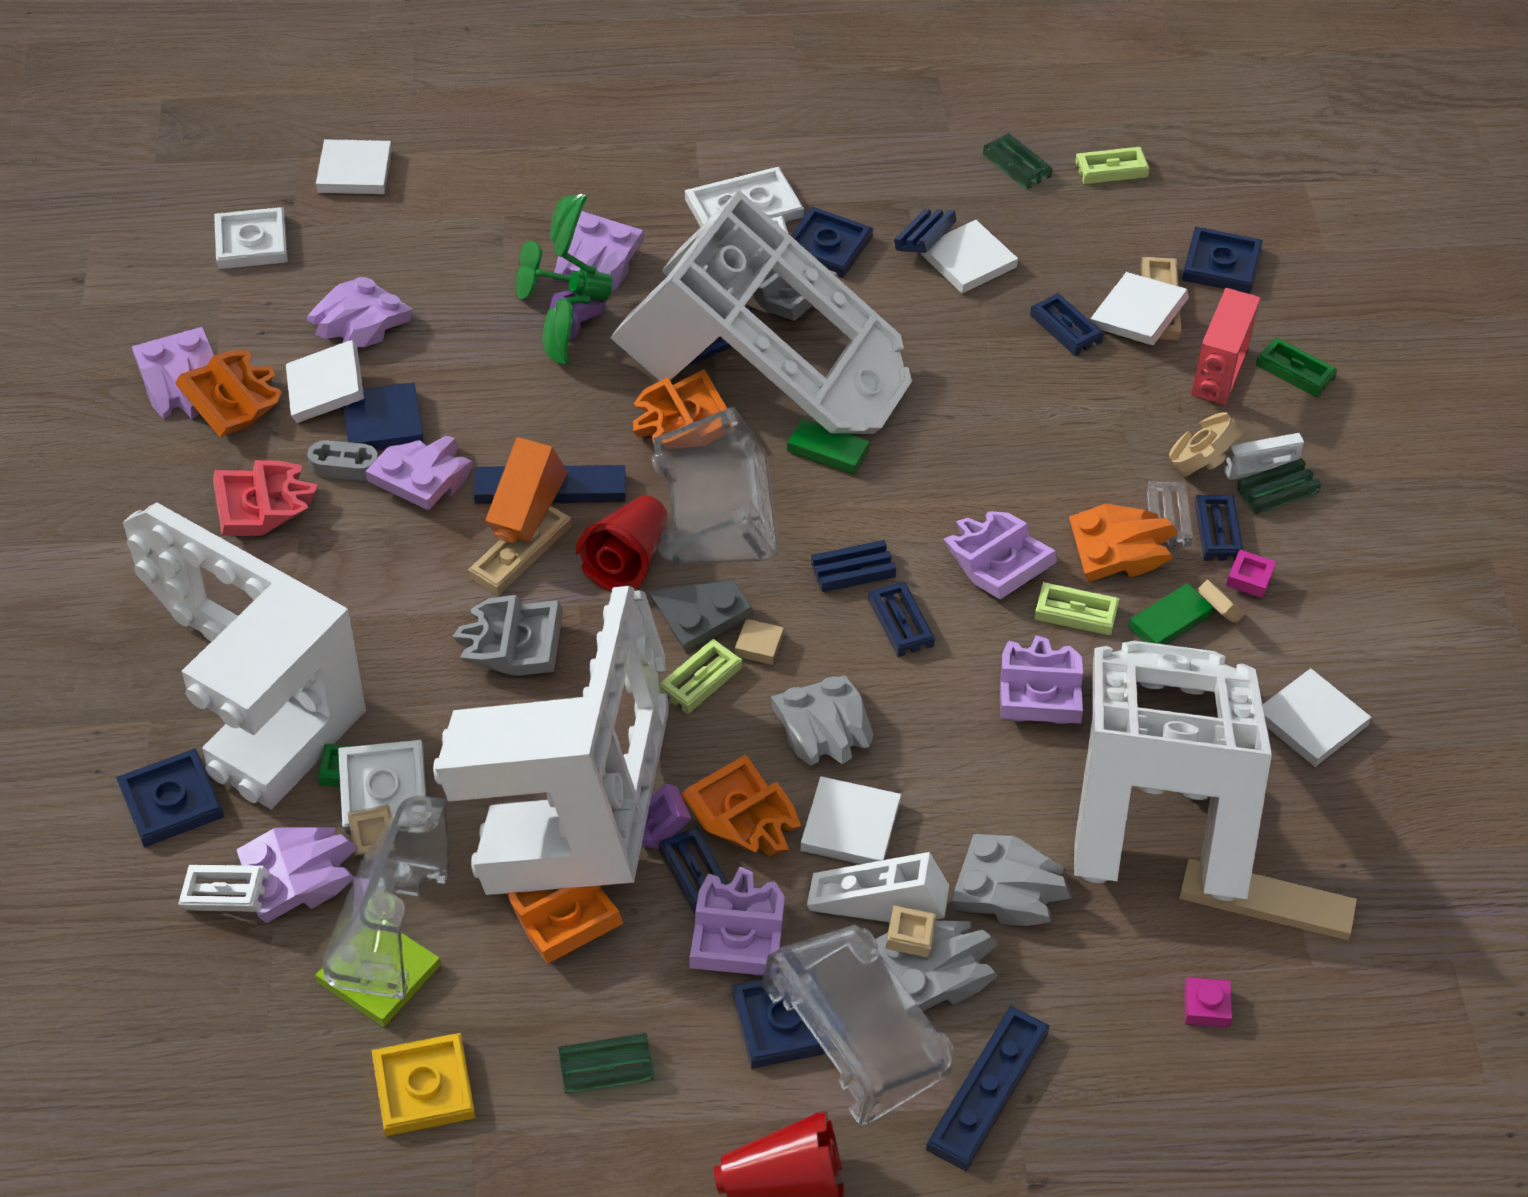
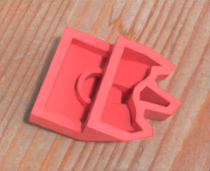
(261, 498)

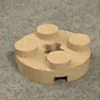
(1205, 446)

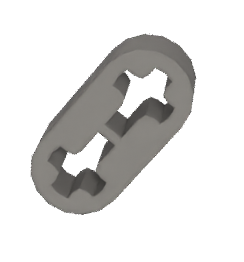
(342, 459)

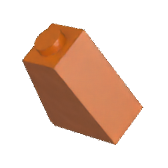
(525, 491)

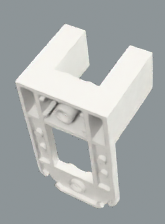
(707, 298)
(274, 674)
(569, 748)
(1175, 753)

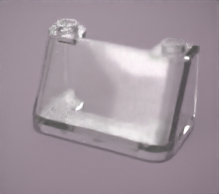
(716, 492)
(367, 939)
(860, 1018)

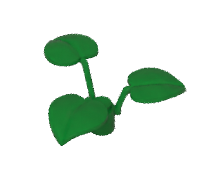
(585, 283)

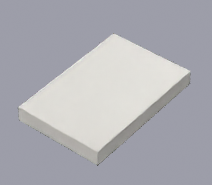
(764, 188)

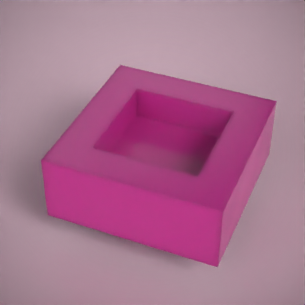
(1251, 573)
(1207, 1002)

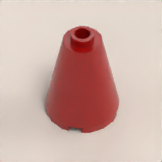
(623, 544)
(785, 1163)

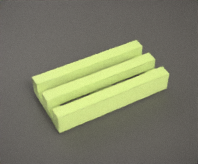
(1112, 165)
(1075, 613)
(705, 680)

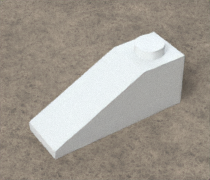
(874, 888)

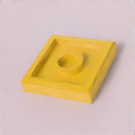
(423, 1084)

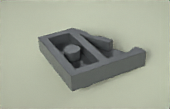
(701, 610)

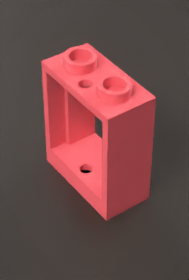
(1225, 346)

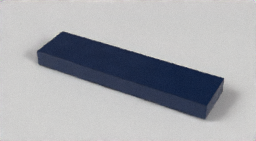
(581, 484)
(987, 1088)

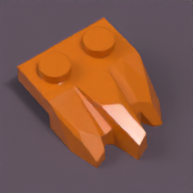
(230, 391)
(676, 405)
(1120, 539)
(743, 808)
(564, 918)

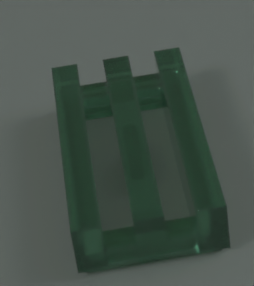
(1013, 162)
(1274, 482)
(605, 1056)

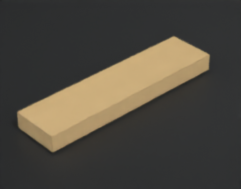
(1279, 903)

